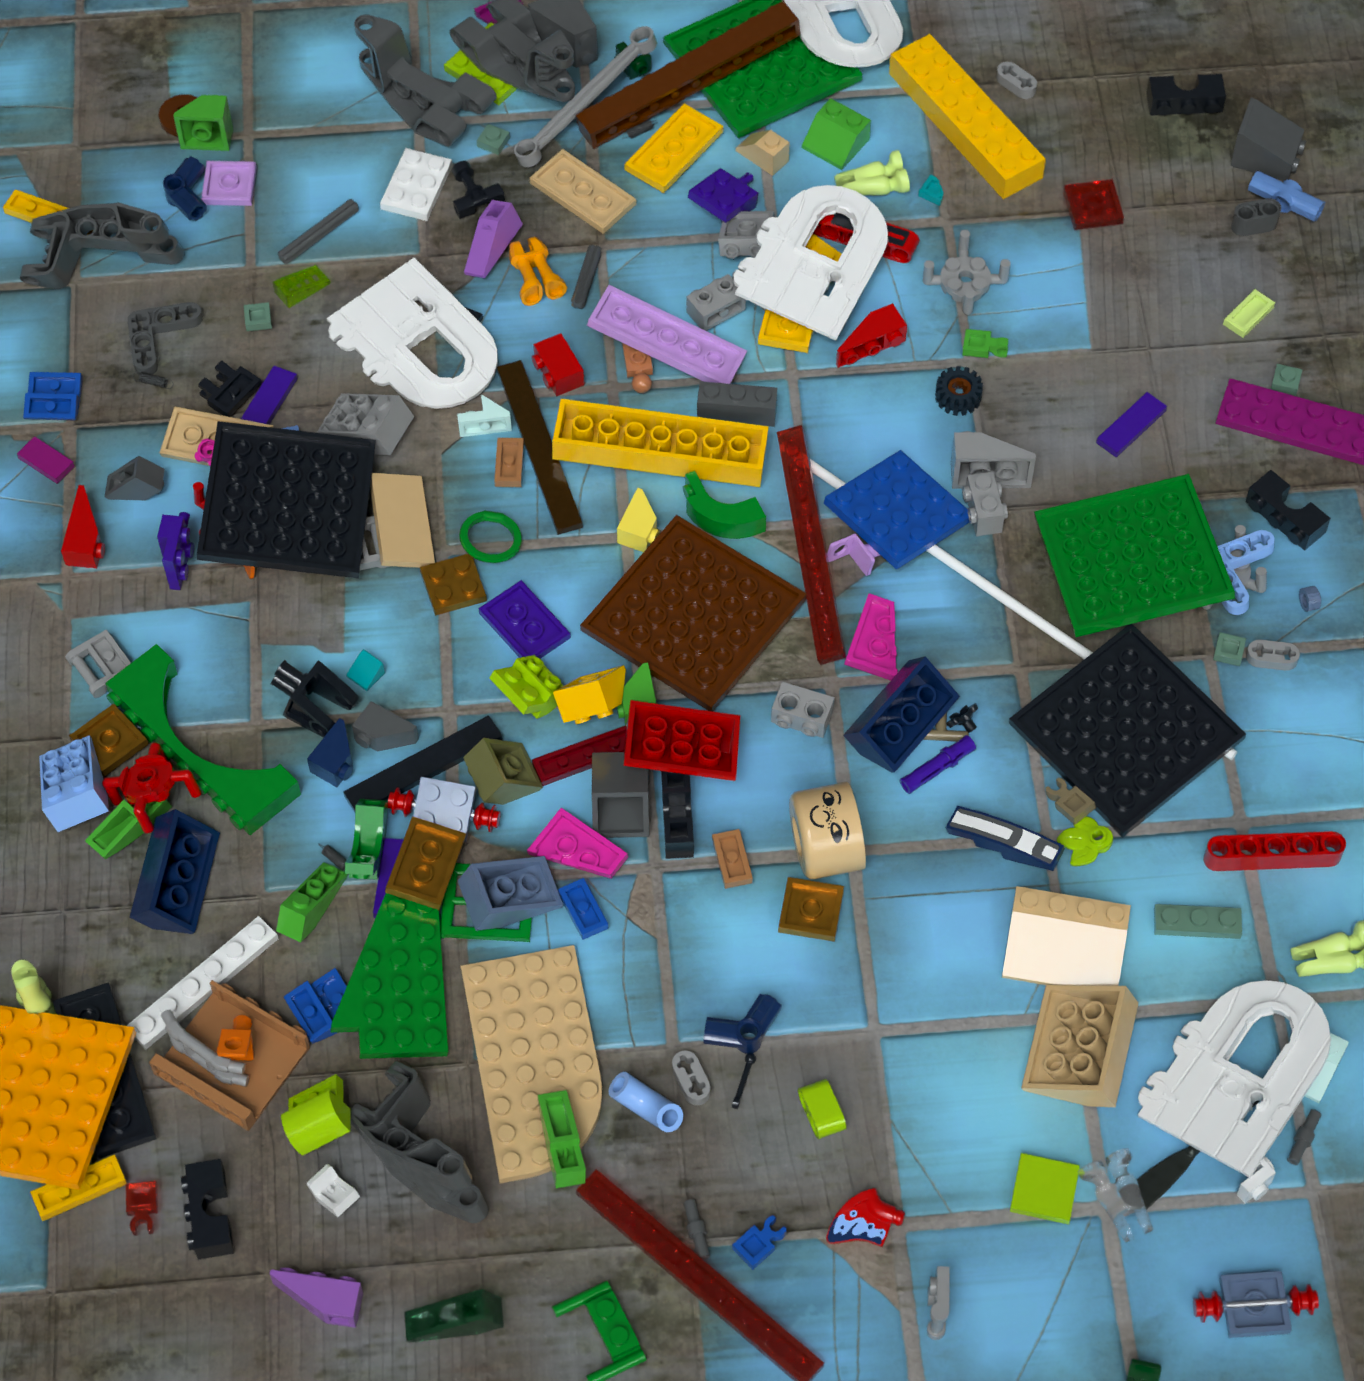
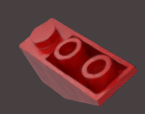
(875, 333)

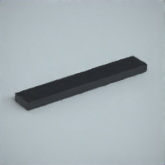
(424, 763)

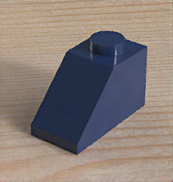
(332, 756)

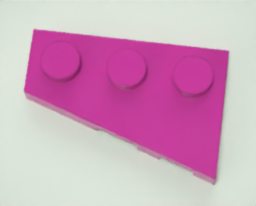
(874, 639)
(577, 846)

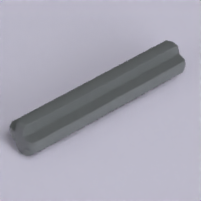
(586, 276)

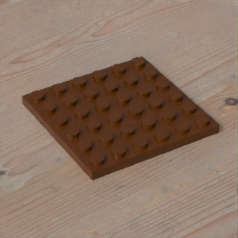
(693, 612)

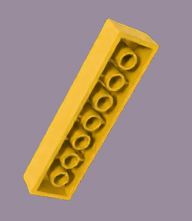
(967, 116)
(659, 442)

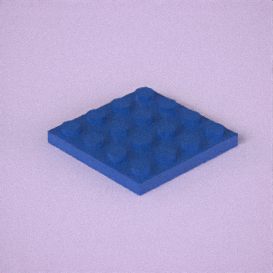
(898, 509)

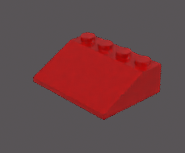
(682, 740)

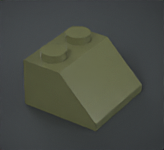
(501, 771)

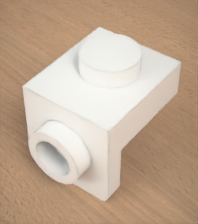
(1258, 1183)
(332, 1191)

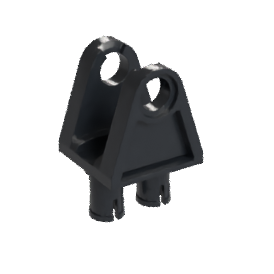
(320, 681)

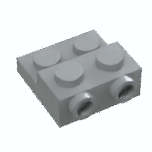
(739, 234)

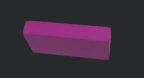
(45, 460)

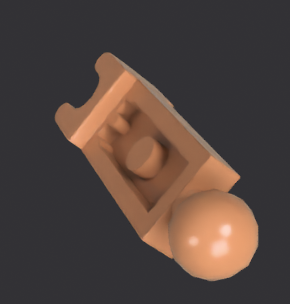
(639, 367)

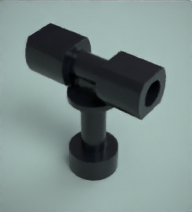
(475, 194)

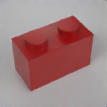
(558, 365)

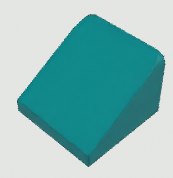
(366, 670)

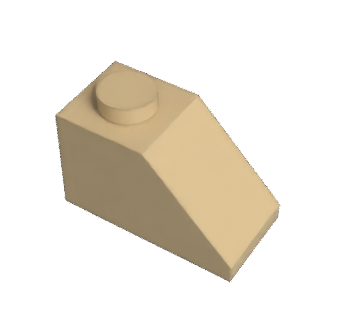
(765, 150)

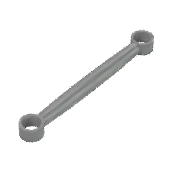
(585, 96)

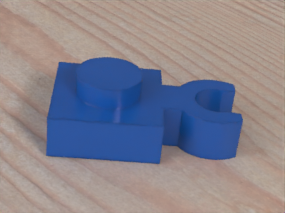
(756, 1245)

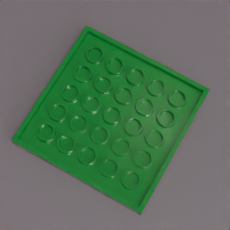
(768, 86)
(1133, 555)

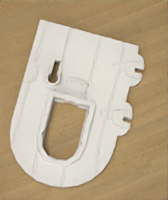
(824, 40)
(794, 278)
(389, 322)
(1208, 1096)

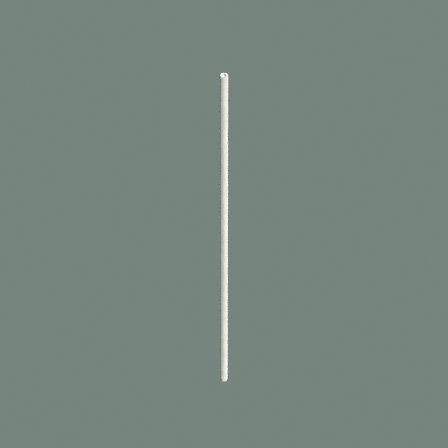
(988, 587)

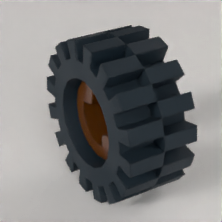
(959, 402)

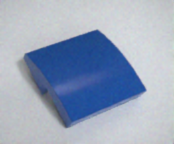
(53, 396)
(317, 1004)

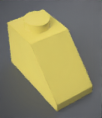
(638, 524)

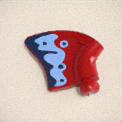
(864, 1219)

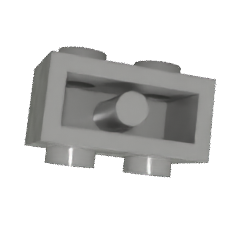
(714, 303)
(984, 503)

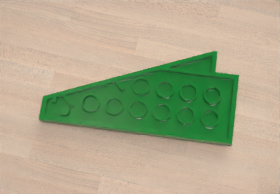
(397, 986)

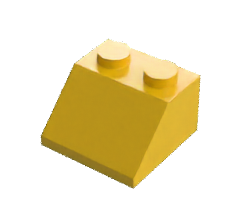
(591, 695)

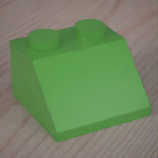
(205, 124)
(837, 134)

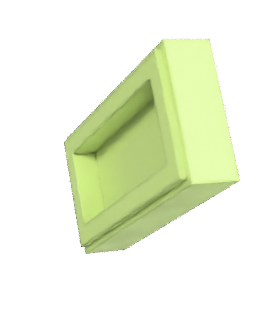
(1249, 313)

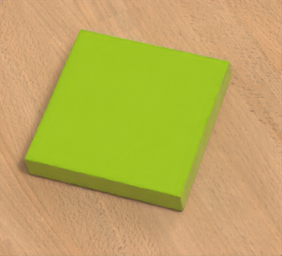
(1044, 1188)

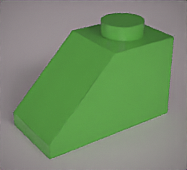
(637, 689)

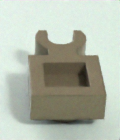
(1072, 803)

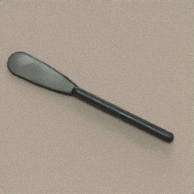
(1166, 1173)

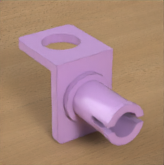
(861, 553)

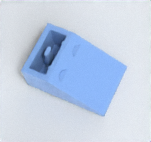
(72, 784)

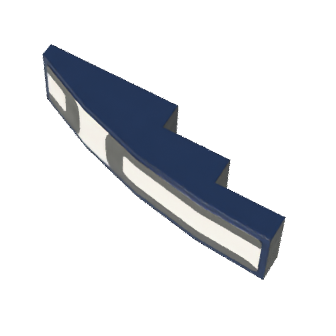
(1003, 836)

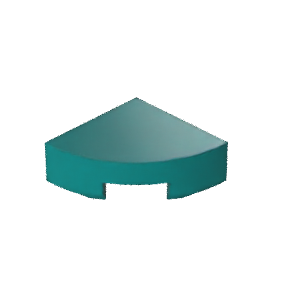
(932, 190)

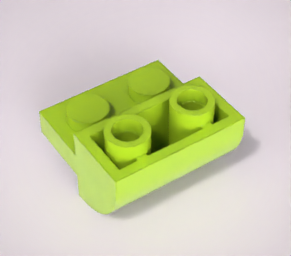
(528, 685)
(317, 1116)

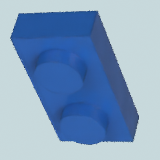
(583, 908)

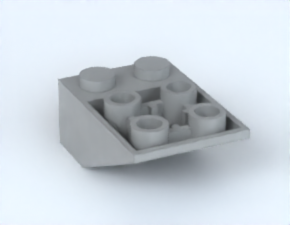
(369, 417)

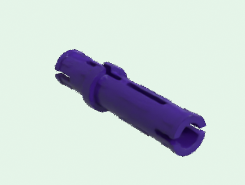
(946, 758)

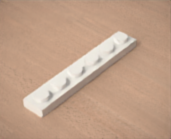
(195, 987)

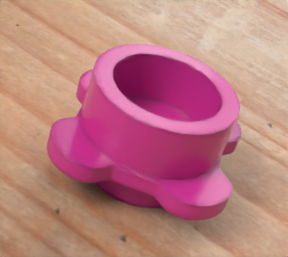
(203, 448)

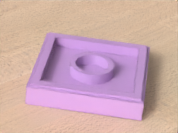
(229, 183)

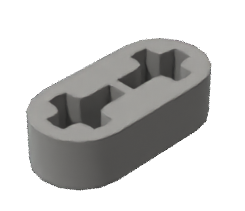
(1016, 80)
(1272, 655)
(685, 1080)

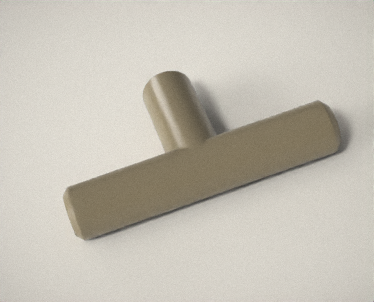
(941, 734)

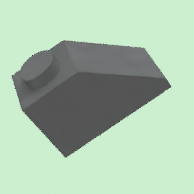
(135, 481)
(383, 729)

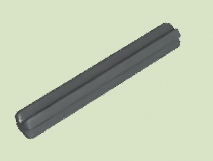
(318, 231)

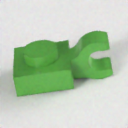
(979, 344)

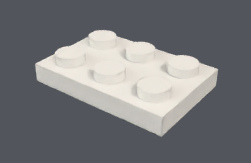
(416, 184)

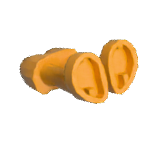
(532, 290)

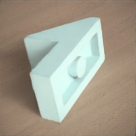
(490, 420)

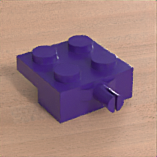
(724, 194)
(175, 548)

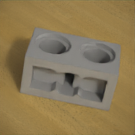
(805, 704)

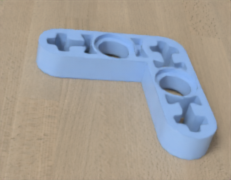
(1231, 563)

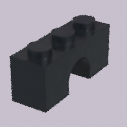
(1168, 99)
(1300, 525)
(677, 815)
(210, 1234)

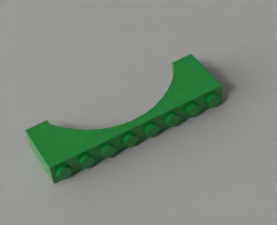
(245, 795)

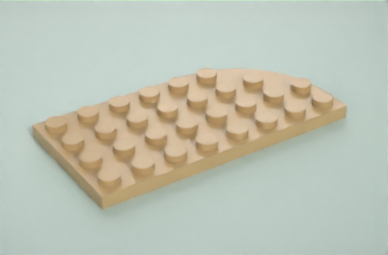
(531, 1042)

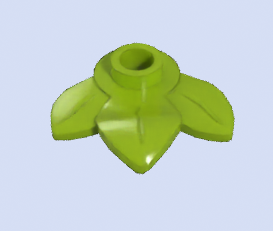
(1083, 843)

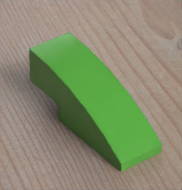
(122, 827)
(561, 1139)

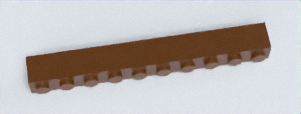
(688, 74)

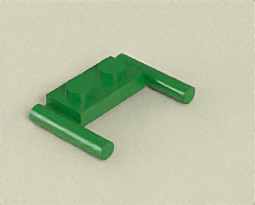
(611, 1326)

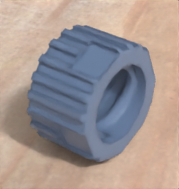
(1310, 598)

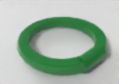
(495, 517)

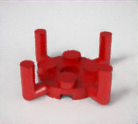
(140, 792)

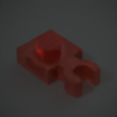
(140, 1202)

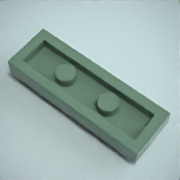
(1197, 921)

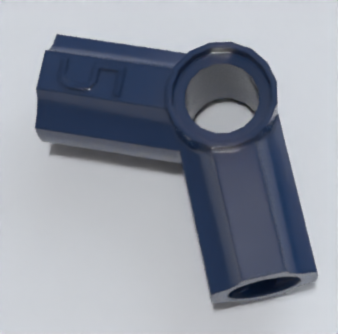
(179, 185)
(757, 1021)

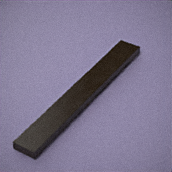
(539, 447)

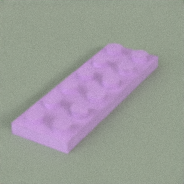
(666, 337)

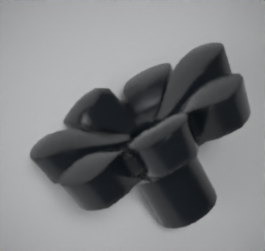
(964, 718)

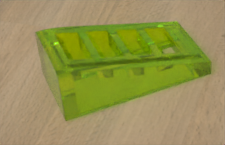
(294, 296)

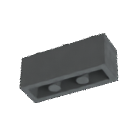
(737, 403)

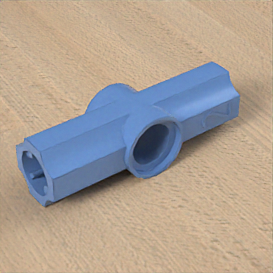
(1288, 194)

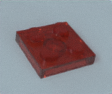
(1093, 204)

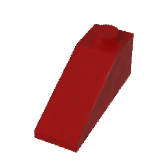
(82, 541)

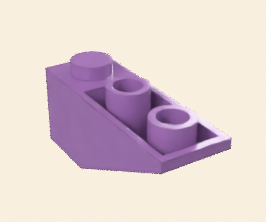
(492, 236)
(327, 1298)

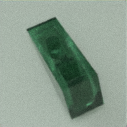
(455, 1317)

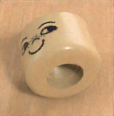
(827, 831)

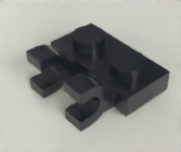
(233, 392)

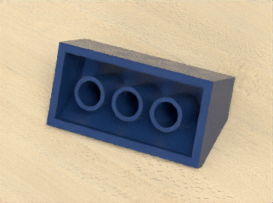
(902, 714)
(175, 873)

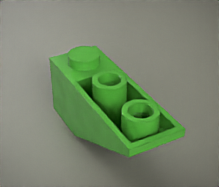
(308, 903)

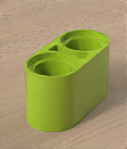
(822, 1108)

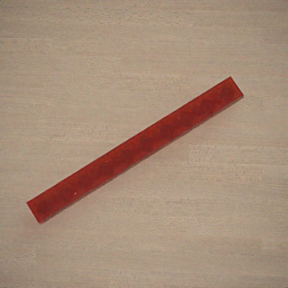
(811, 545)
(699, 1278)

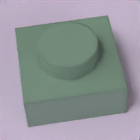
(493, 139)
(257, 316)
(1286, 379)
(1229, 649)

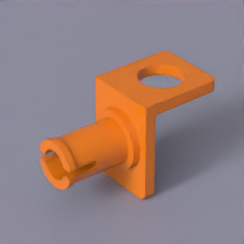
(237, 1042)

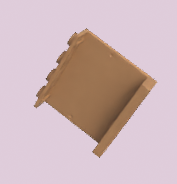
(276, 1055)

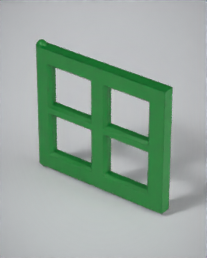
(465, 932)

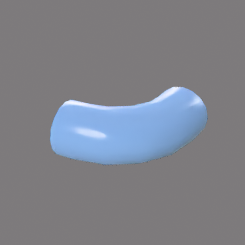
(646, 1102)

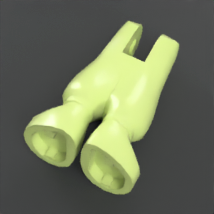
(876, 177)
(1331, 953)
(31, 989)

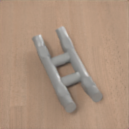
(222, 1068)

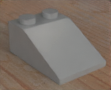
(983, 453)

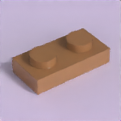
(509, 462)
(732, 858)

